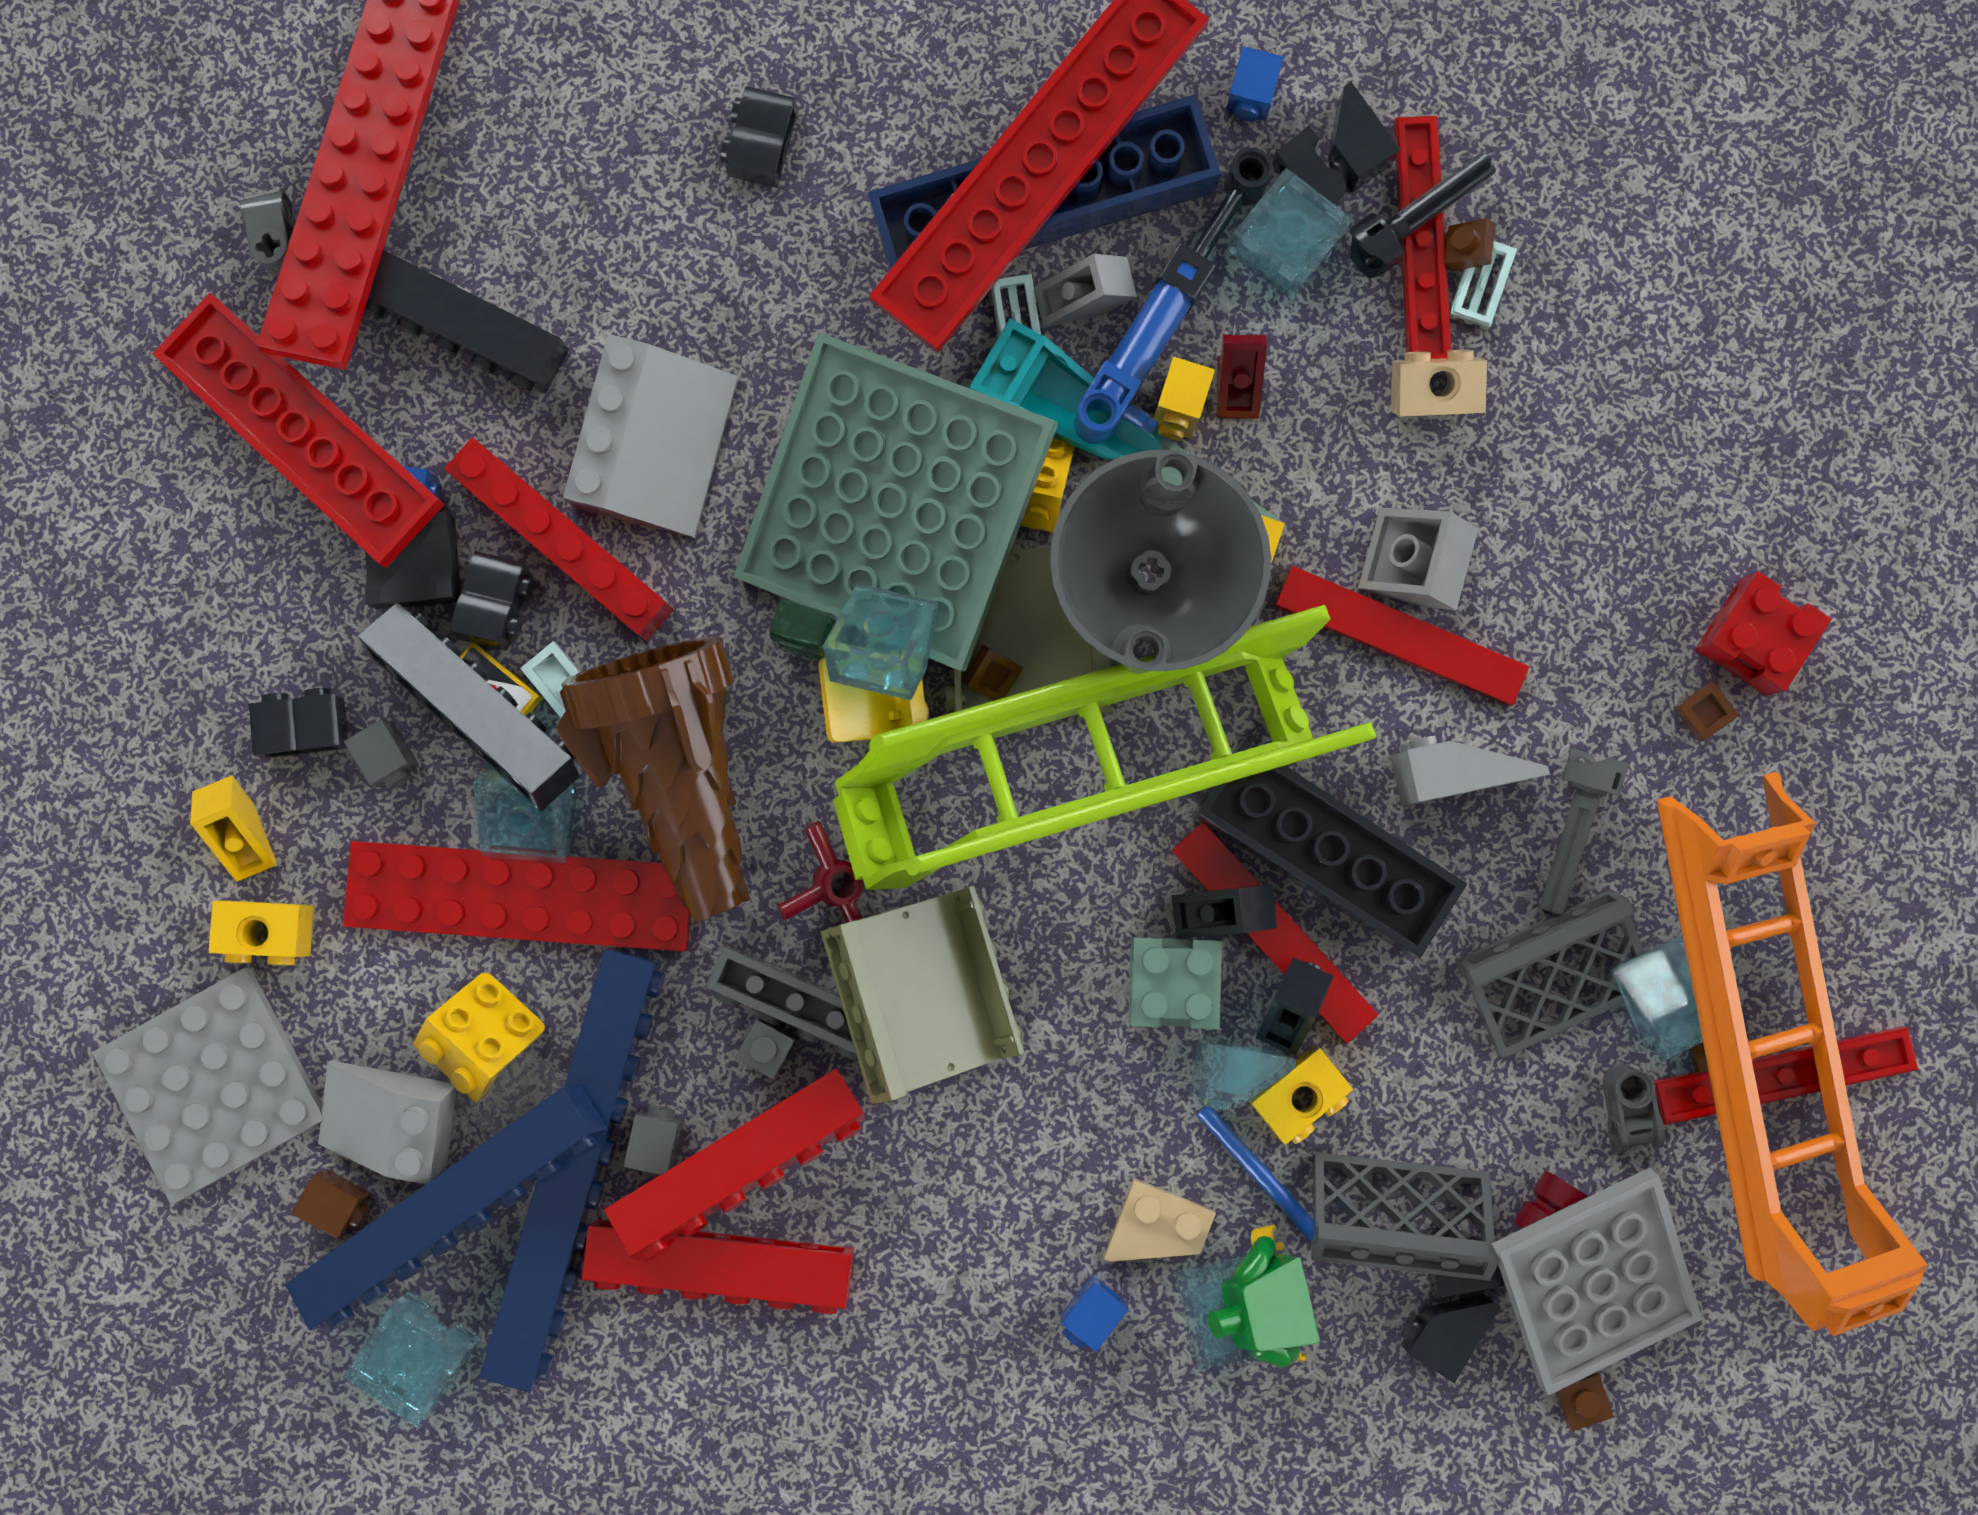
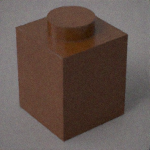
(333, 1204)

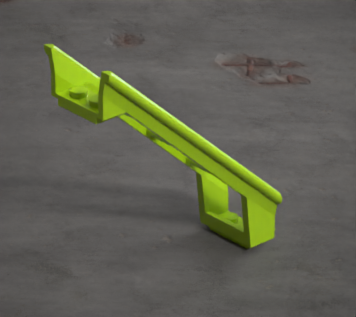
(873, 816)

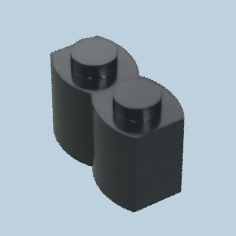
(760, 136)
(492, 601)
(299, 724)

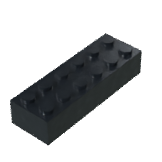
(1334, 854)

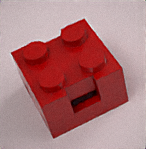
(1762, 634)

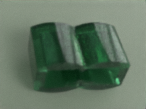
(801, 629)

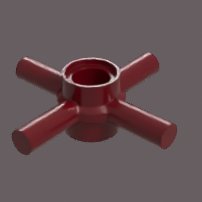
(822, 880)

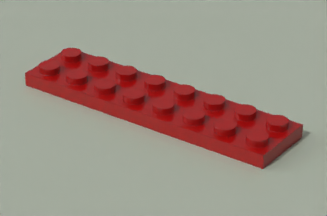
(299, 431)
(514, 898)

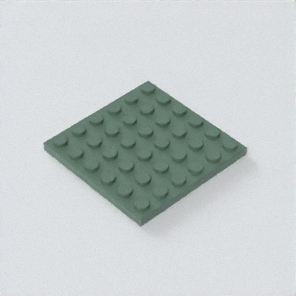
(894, 490)

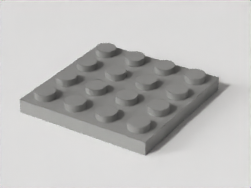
(210, 1085)
(1598, 1281)

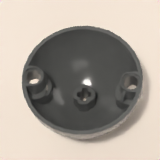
(1203, 547)

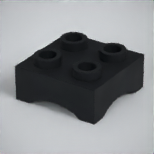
(421, 573)

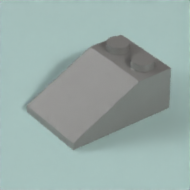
(1450, 768)
(388, 1120)

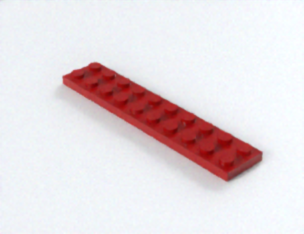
(1035, 165)
(356, 181)

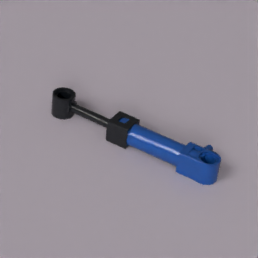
(1172, 297)

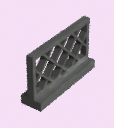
(1534, 945)
(1407, 1249)

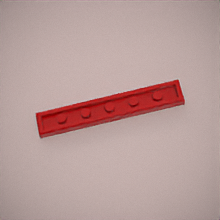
(1424, 250)
(1405, 637)
(1219, 869)
(1791, 1073)

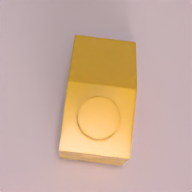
(231, 828)

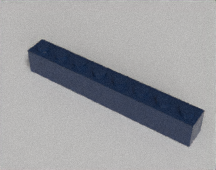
(447, 1207)

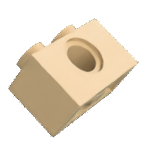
(1463, 392)

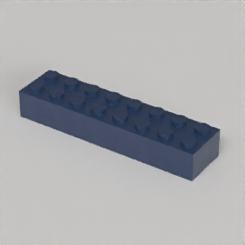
(1149, 165)

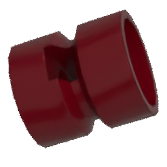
(1551, 1196)

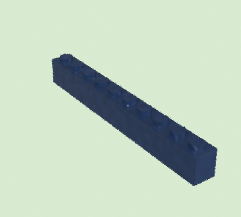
(560, 1207)

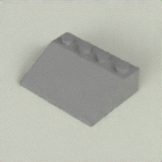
(650, 437)

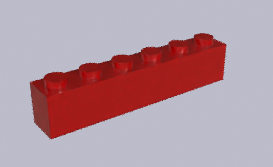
(559, 539)
(735, 1165)
(726, 1266)

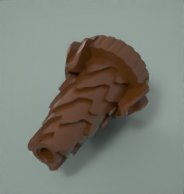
(662, 730)

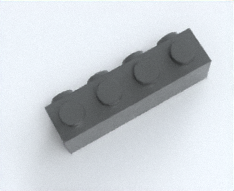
(781, 996)

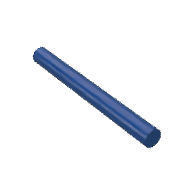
(1257, 1170)

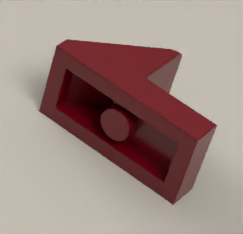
(1240, 376)

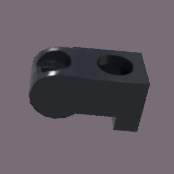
(1302, 160)

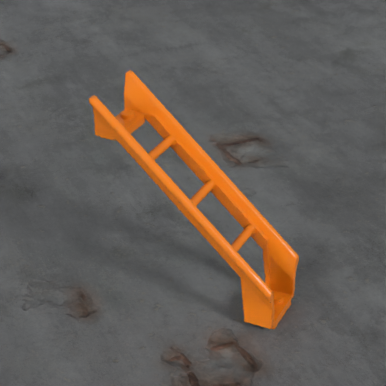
(1769, 1242)

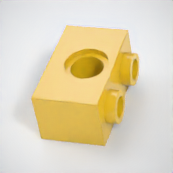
(1182, 399)
(236, 924)
(1328, 1092)

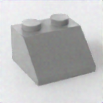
(1419, 557)

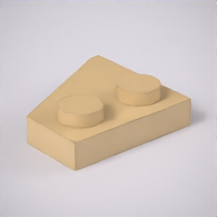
(1158, 1225)

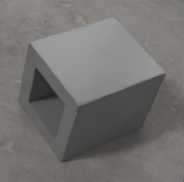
(382, 755)
(767, 1048)
(654, 1140)

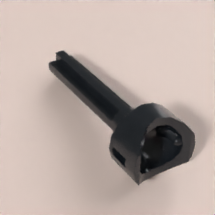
(1382, 239)

